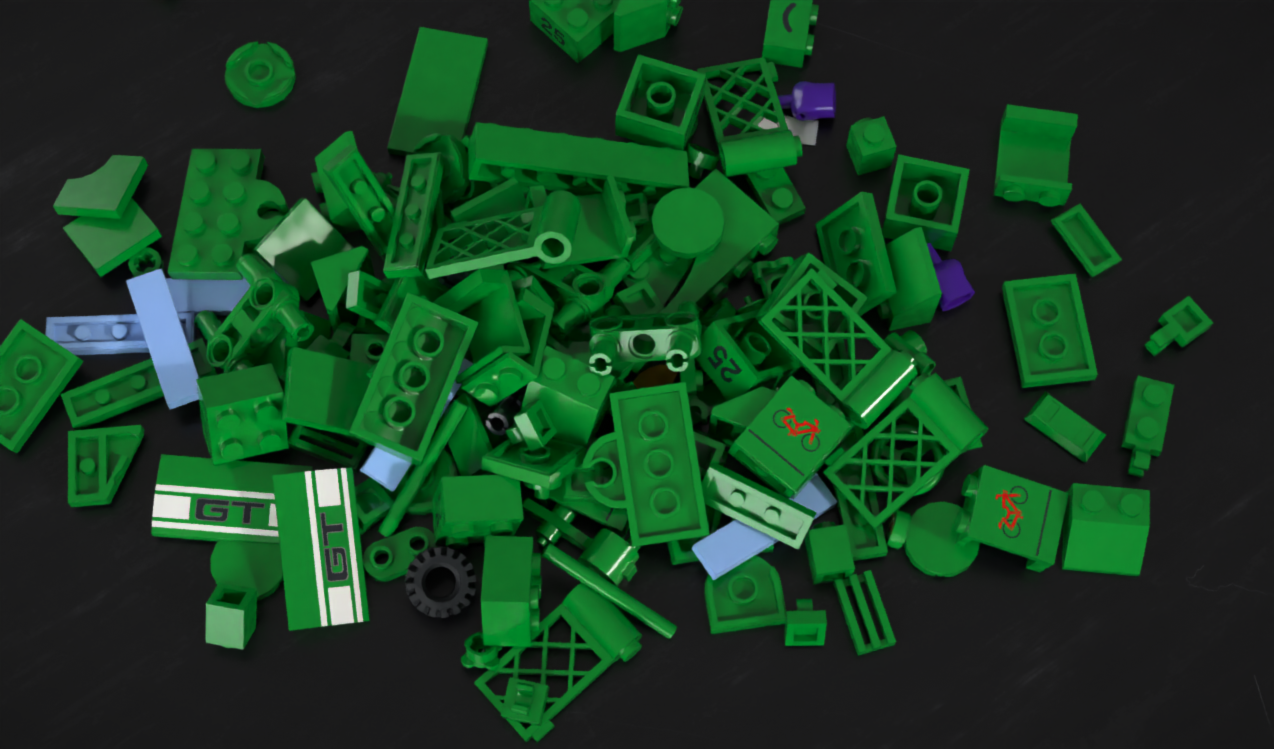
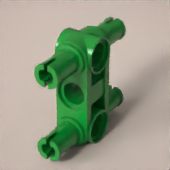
(573, 289)
(254, 320)
(616, 338)

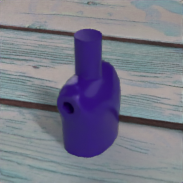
(810, 101)
(952, 281)

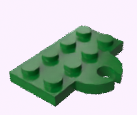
(222, 213)
(652, 465)

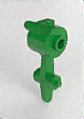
(605, 554)

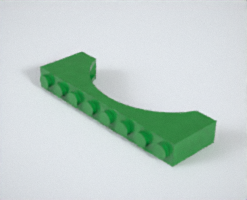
(745, 236)

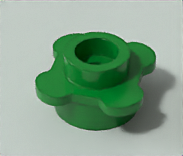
(480, 655)

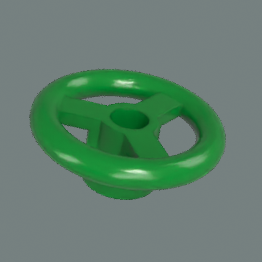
(905, 474)

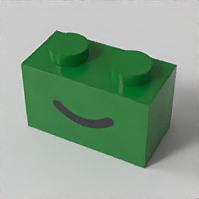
(787, 31)

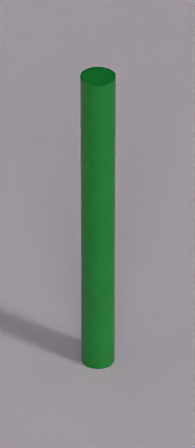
(421, 472)
(608, 590)

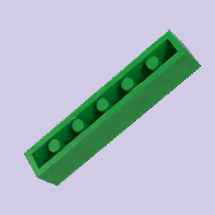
(573, 162)

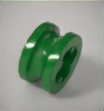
(142, 258)

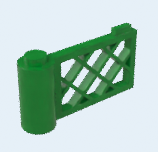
(754, 147)
(548, 235)
(875, 383)
(944, 418)
(602, 630)

